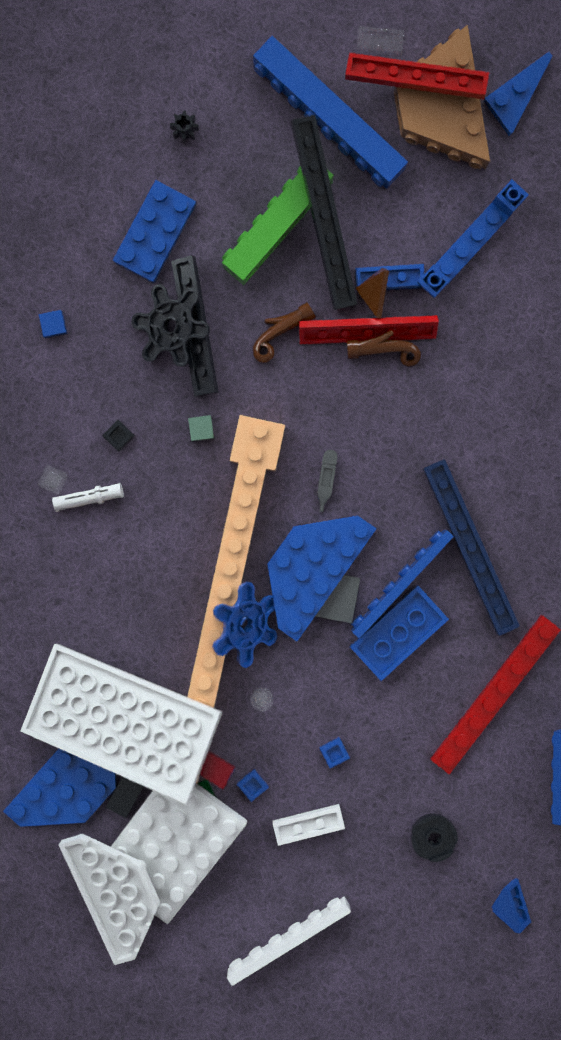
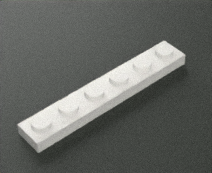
(283, 943)

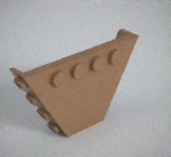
(443, 120)

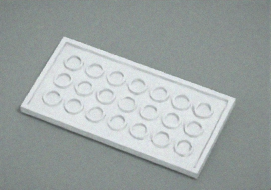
(122, 722)

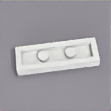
(308, 824)

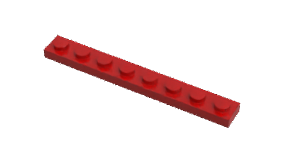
(495, 694)

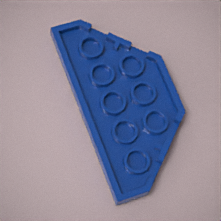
(311, 567)
(62, 792)

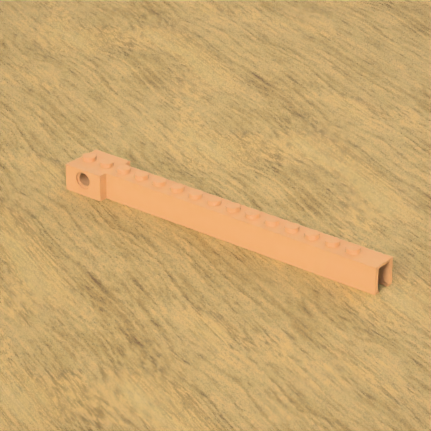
(255, 451)

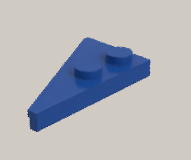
(511, 98)

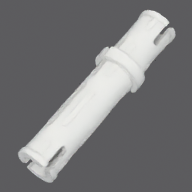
(87, 497)

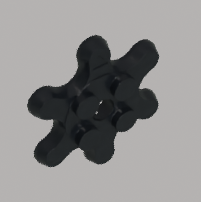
(156, 324)

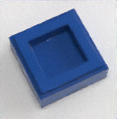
(53, 324)
(334, 752)
(252, 785)

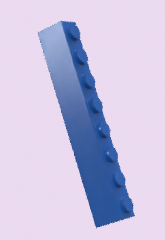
(331, 113)

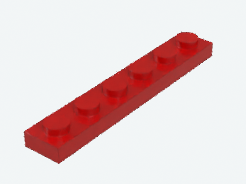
(417, 76)
(367, 328)

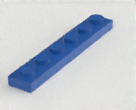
(407, 575)

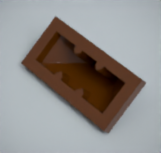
(374, 291)

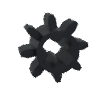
(189, 130)

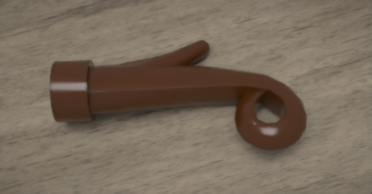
(282, 325)
(382, 345)

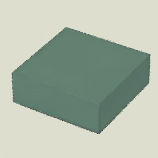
(201, 428)

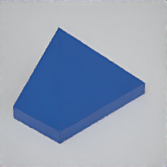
(511, 907)

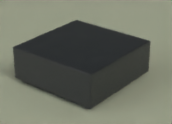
(118, 435)

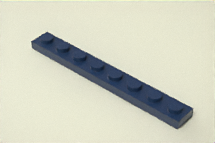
(471, 547)

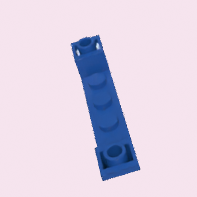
(473, 239)

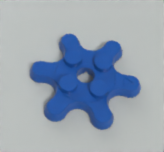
(254, 633)

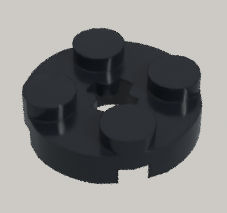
(446, 841)

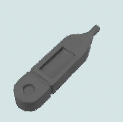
(326, 477)

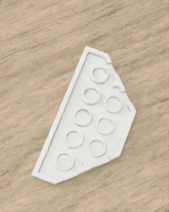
(114, 892)

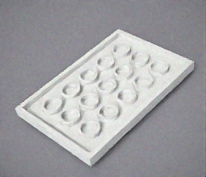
(179, 843)

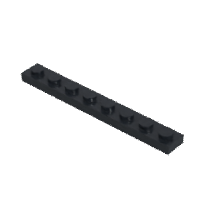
(323, 211)

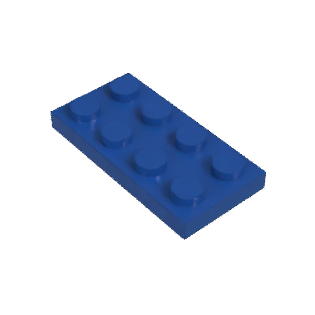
(154, 231)
(399, 632)

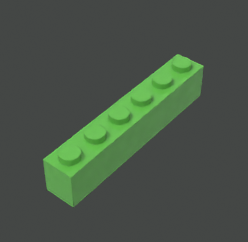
(268, 230)

